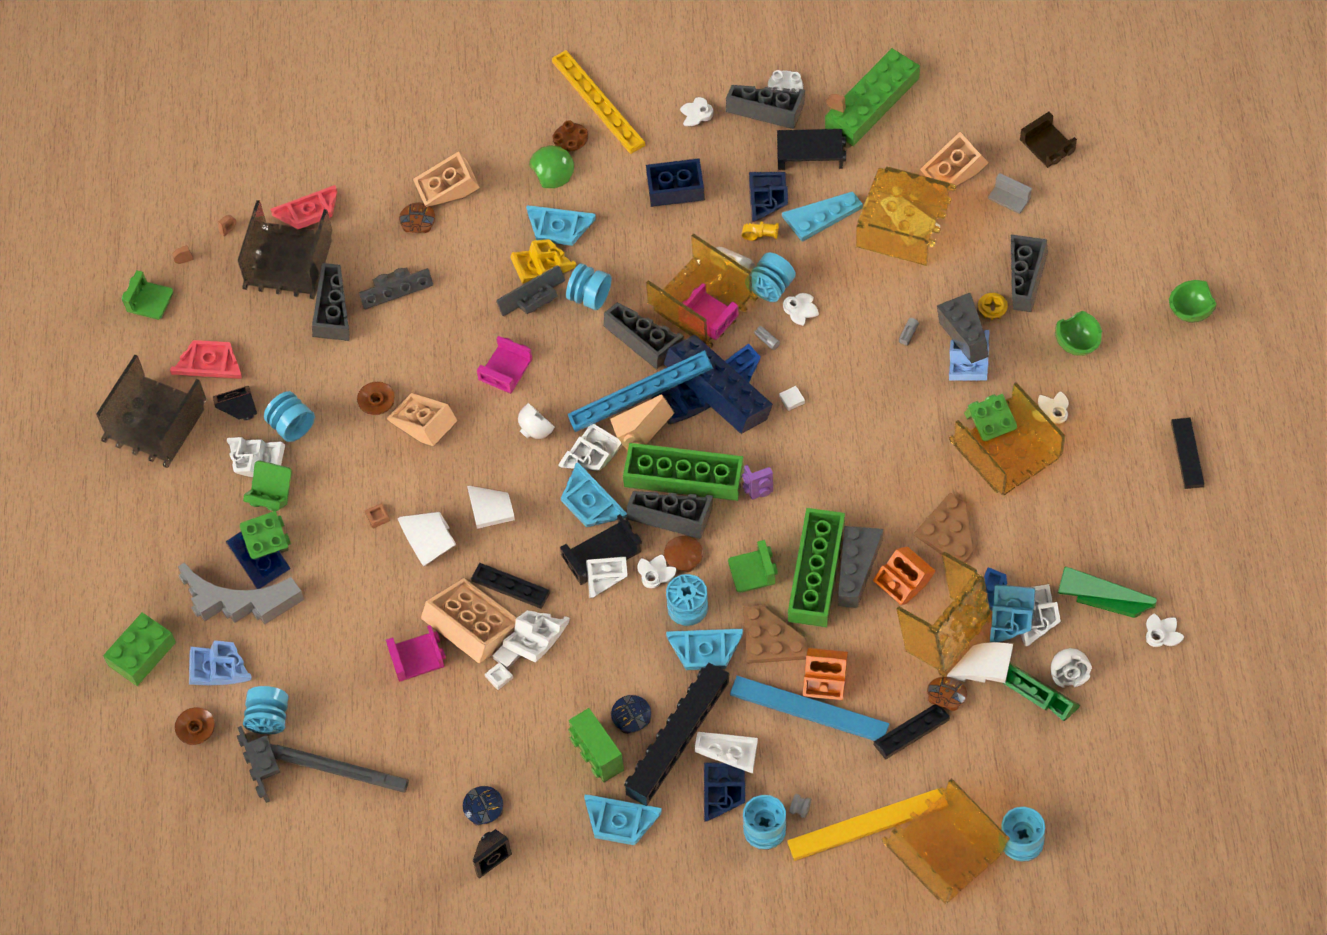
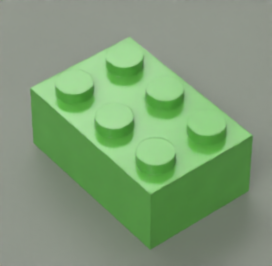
(139, 649)
(595, 745)

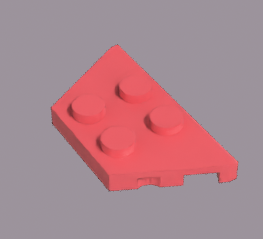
(307, 209)
(208, 360)

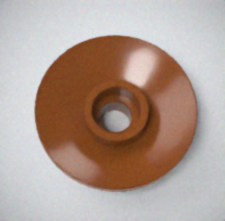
(372, 392)
(194, 718)

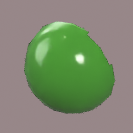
(552, 166)
(1192, 301)
(1079, 334)

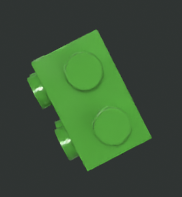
(145, 297)
(991, 417)
(269, 486)
(264, 535)
(753, 569)

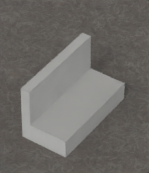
(1010, 193)

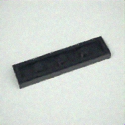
(1187, 453)
(510, 585)
(911, 731)

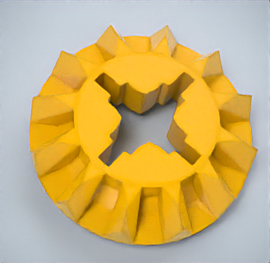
(999, 302)

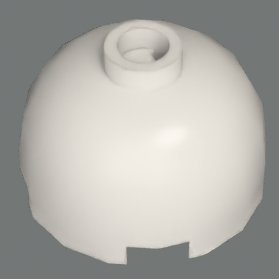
(533, 423)
(1070, 668)

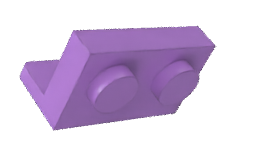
(757, 483)

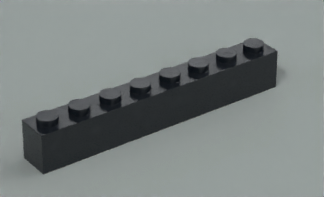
(677, 734)

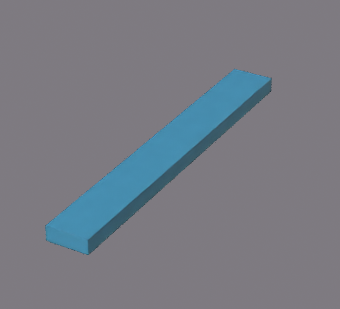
(640, 391)
(808, 709)

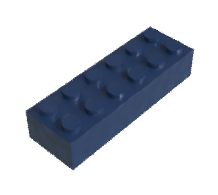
(722, 387)

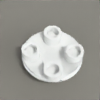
(785, 79)

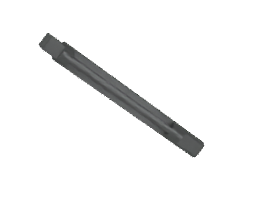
(340, 768)

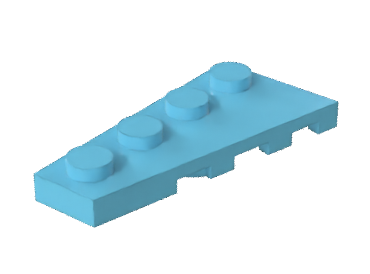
(816, 217)

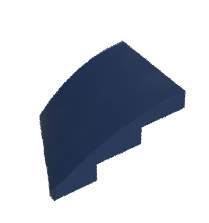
(767, 193)
(683, 402)
(722, 789)

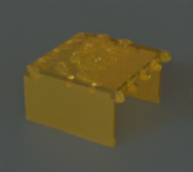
(902, 214)
(723, 279)
(1016, 453)
(961, 621)
(948, 842)

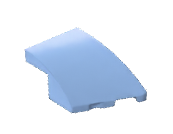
(961, 367)
(216, 665)

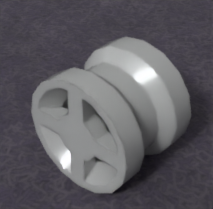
(800, 805)

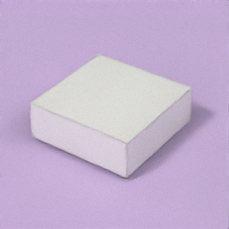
(792, 398)
(505, 657)
(498, 676)

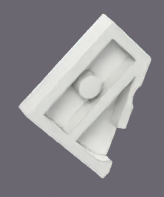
(604, 573)

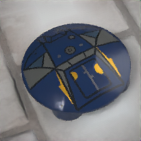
(631, 713)
(483, 805)

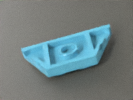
(559, 225)
(589, 500)
(704, 646)
(619, 819)

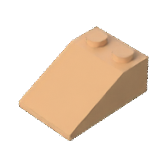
(955, 162)
(446, 181)
(423, 418)
(642, 421)

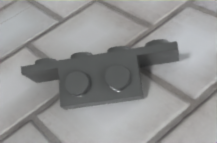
(395, 285)
(533, 293)
(261, 758)

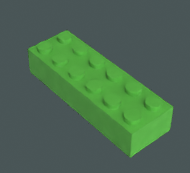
(874, 96)
(683, 471)
(816, 567)

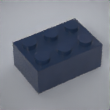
(675, 182)

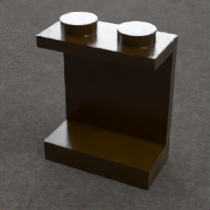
(1046, 140)

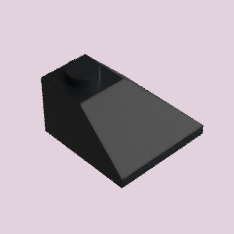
(236, 403)
(490, 852)

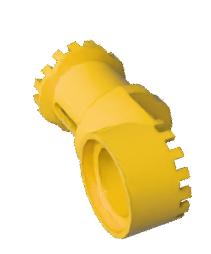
(761, 230)

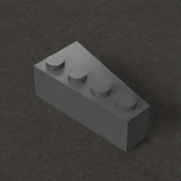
(766, 104)
(1027, 266)
(330, 308)
(964, 326)
(641, 334)
(671, 512)
(857, 560)

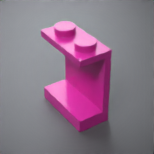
(716, 313)
(505, 365)
(416, 655)

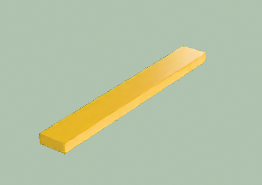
(598, 102)
(859, 826)

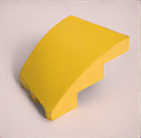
(539, 259)

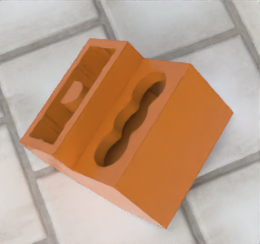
(904, 575)
(825, 674)

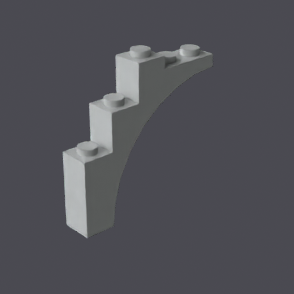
(263, 603)

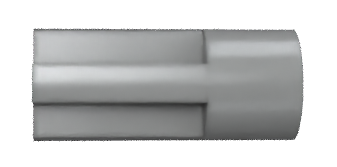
(908, 331)
(767, 338)

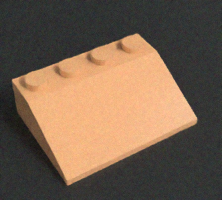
(469, 619)

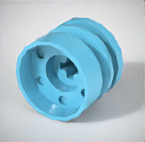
(772, 277)
(588, 286)
(289, 416)
(687, 599)
(265, 710)
(764, 821)
(1026, 833)

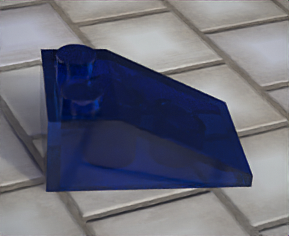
(259, 570)

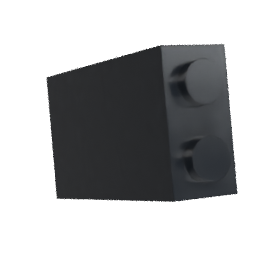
(810, 146)
(611, 543)

